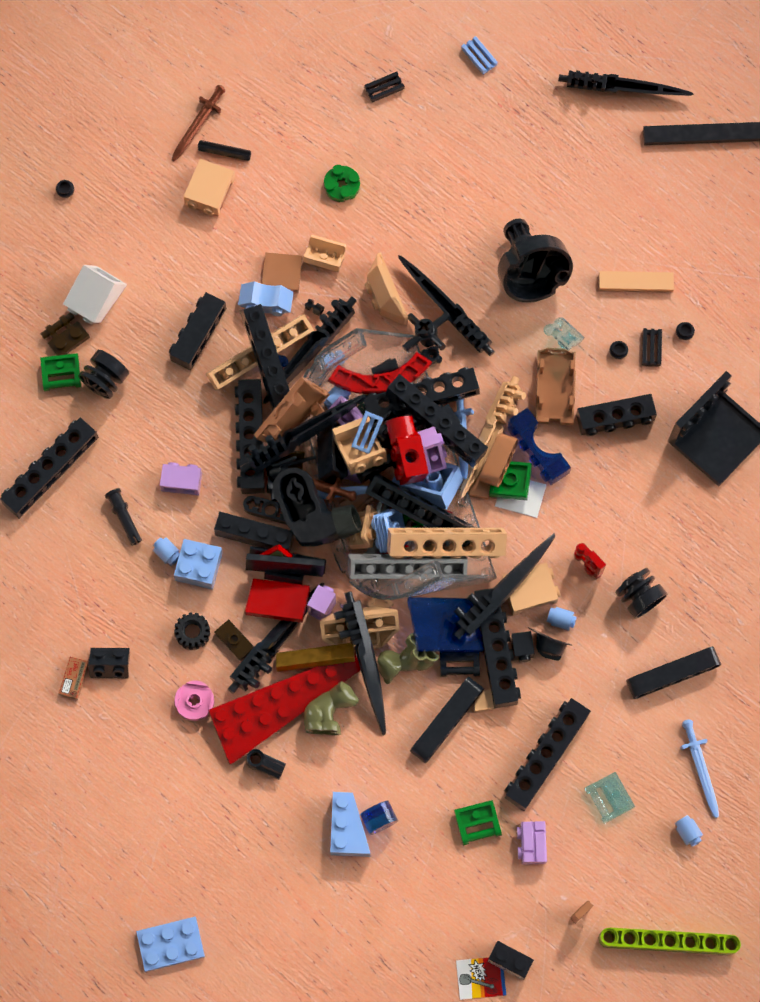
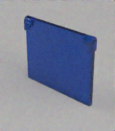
(435, 625)

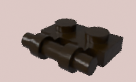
(68, 339)

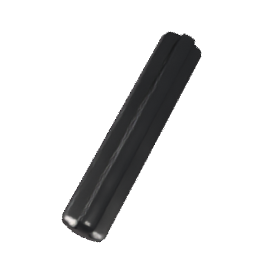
(224, 150)

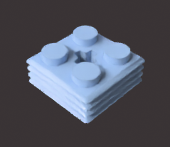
(381, 522)

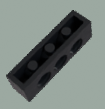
(643, 404)

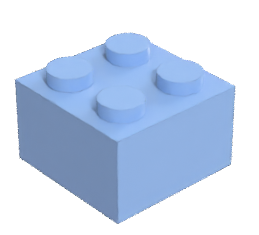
(198, 564)

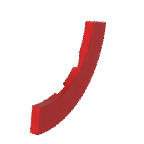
(378, 383)

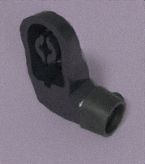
(307, 512)

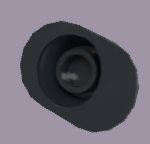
(549, 647)

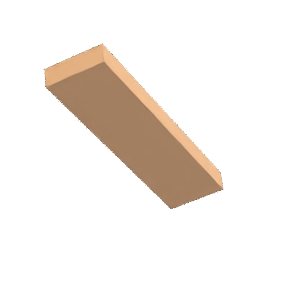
(636, 281)

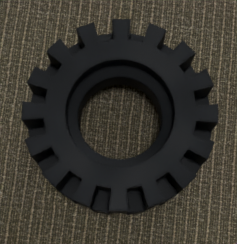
(187, 620)

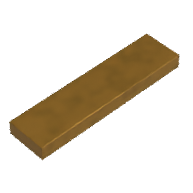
(315, 657)

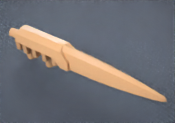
(501, 408)

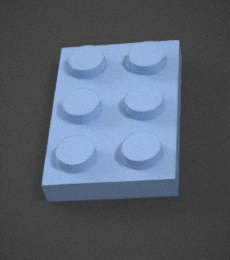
(170, 944)

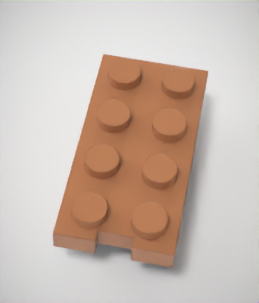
(555, 386)
(299, 404)

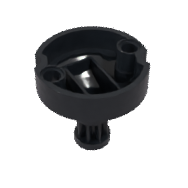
(533, 264)

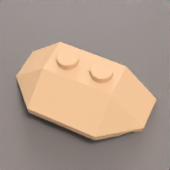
(384, 292)
(380, 621)

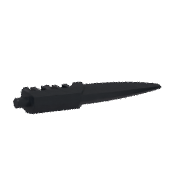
(613, 83)
(458, 317)
(318, 339)
(294, 437)
(490, 602)
(360, 637)
(262, 654)

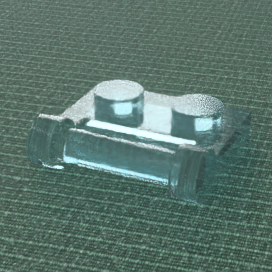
(568, 337)
(615, 794)

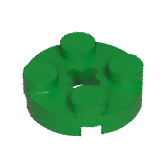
(338, 174)

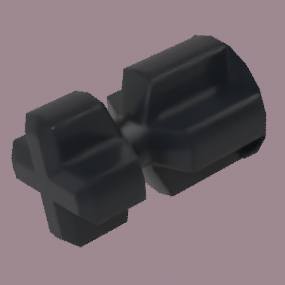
(317, 309)

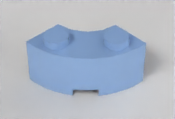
(273, 299)

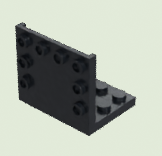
(716, 432)

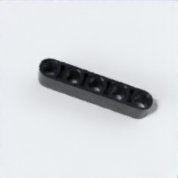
(673, 672)
(446, 720)

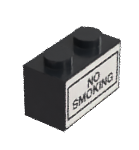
(510, 960)

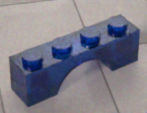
(552, 466)

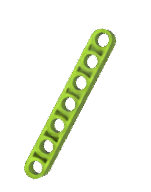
(679, 941)

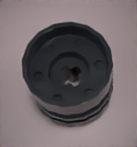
(105, 372)
(641, 593)

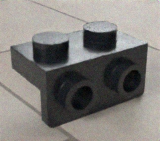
(109, 662)

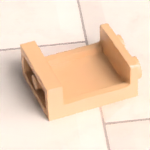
(208, 187)
(357, 460)
(534, 590)

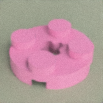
(187, 692)

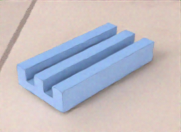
(470, 44)
(373, 417)

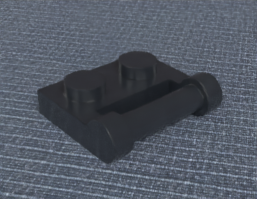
(449, 657)

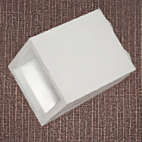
(93, 294)

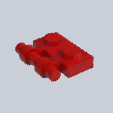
(593, 563)

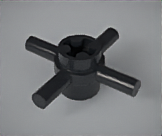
(426, 332)

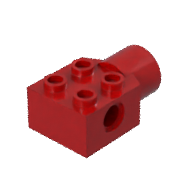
(405, 445)

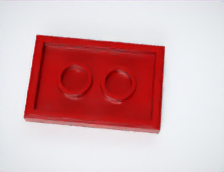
(277, 600)

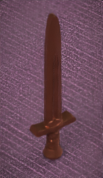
(199, 120)
(334, 489)

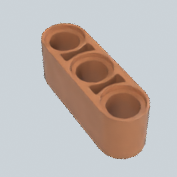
(498, 460)

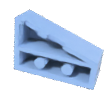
(346, 827)

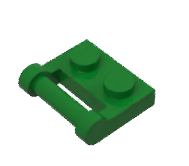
(60, 366)
(474, 816)

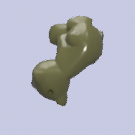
(410, 659)
(320, 711)

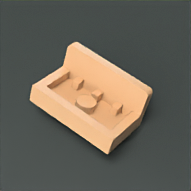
(325, 253)
(366, 536)

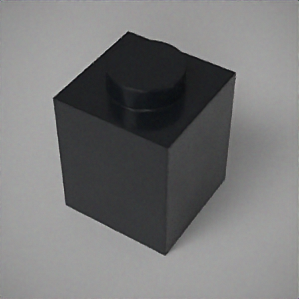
(522, 646)

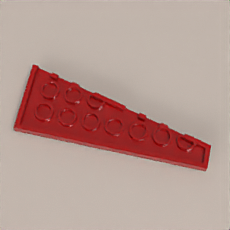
(258, 715)

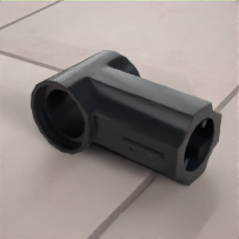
(267, 764)

